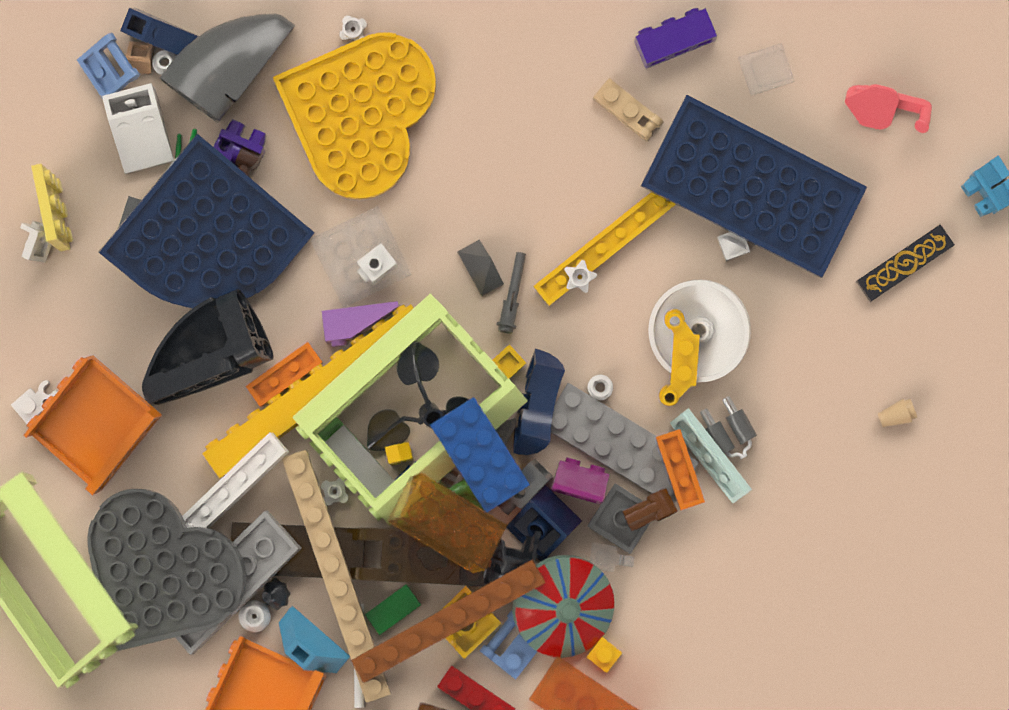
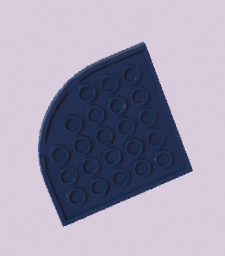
(205, 232)

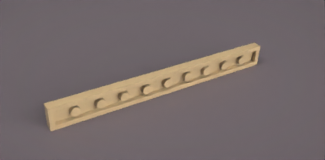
(333, 566)

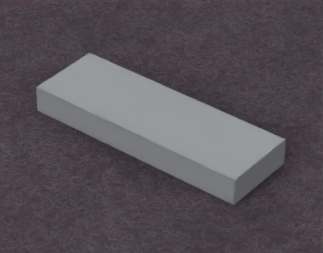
(359, 461)

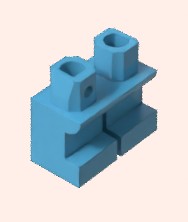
(983, 180)

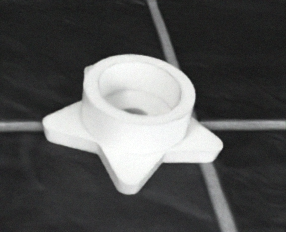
(580, 269)

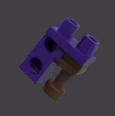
(239, 150)

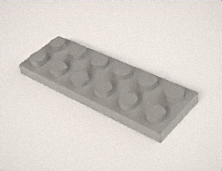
(611, 439)
(265, 551)

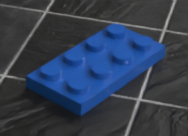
(479, 454)

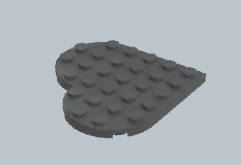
(160, 571)

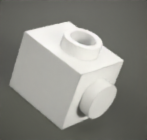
(376, 264)

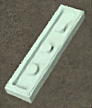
(711, 456)

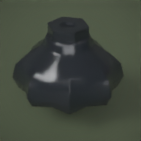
(276, 594)

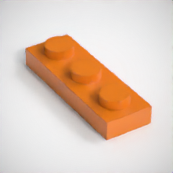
(283, 374)
(680, 469)

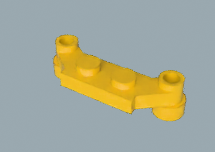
(683, 358)

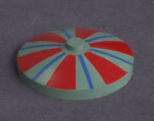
(567, 610)

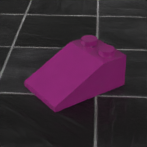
(581, 481)

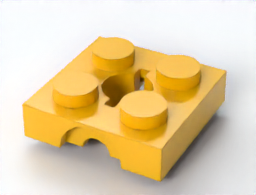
(466, 641)

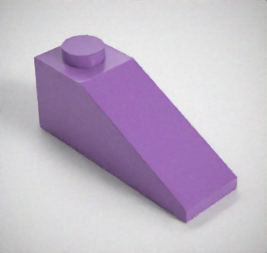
(350, 322)

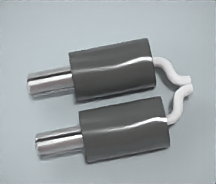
(740, 425)

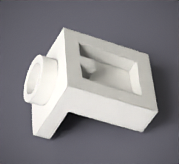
(36, 245)

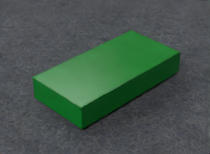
(393, 609)

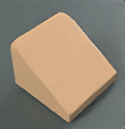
(140, 56)

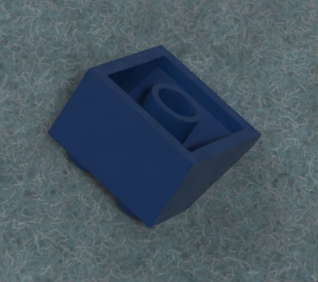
(546, 514)

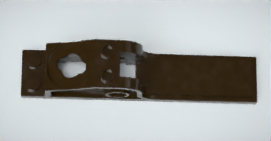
(398, 557)

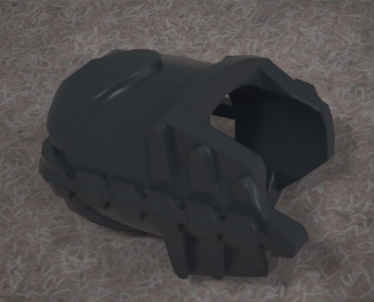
(507, 558)

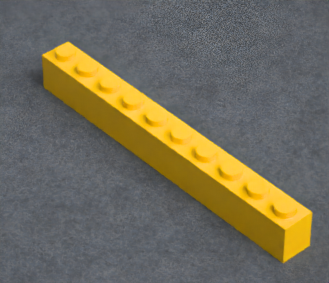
(278, 416)

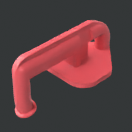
(876, 106)

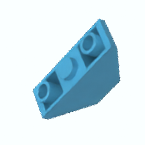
(309, 645)

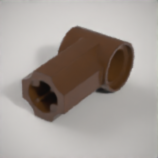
(655, 507)

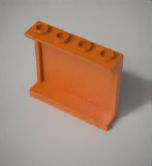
(93, 422)
(263, 681)

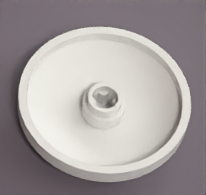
(714, 315)

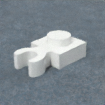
(31, 403)

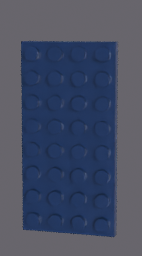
(753, 186)

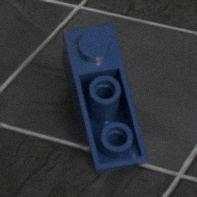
(156, 31)

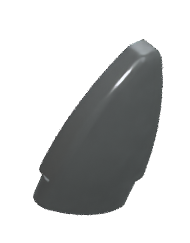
(225, 61)

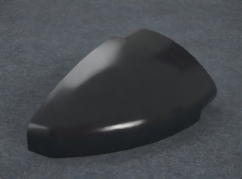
(206, 349)

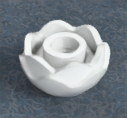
(260, 622)

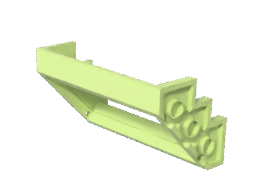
(371, 368)
(75, 578)

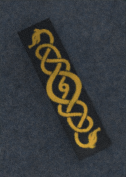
(905, 263)

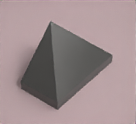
(480, 267)

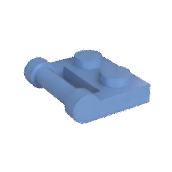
(101, 70)
(515, 656)

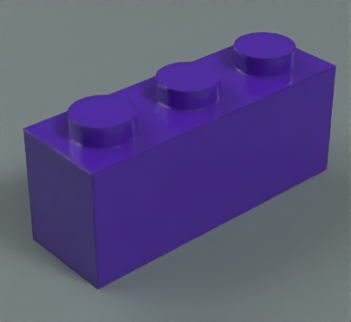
(675, 37)

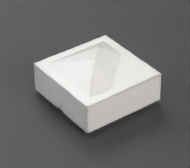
(732, 245)

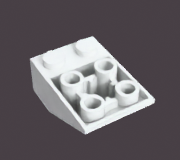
(138, 128)

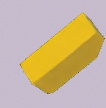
(399, 453)

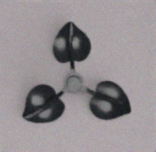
(414, 365)

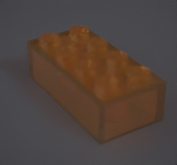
(447, 523)
(571, 689)

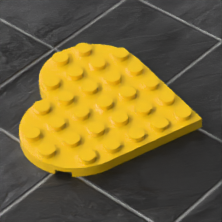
(356, 111)

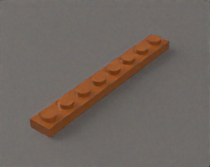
(448, 621)

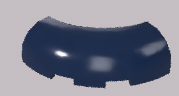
(536, 415)

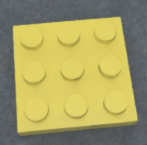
(51, 208)

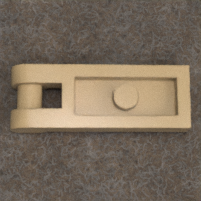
(627, 109)

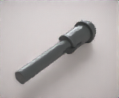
(509, 309)

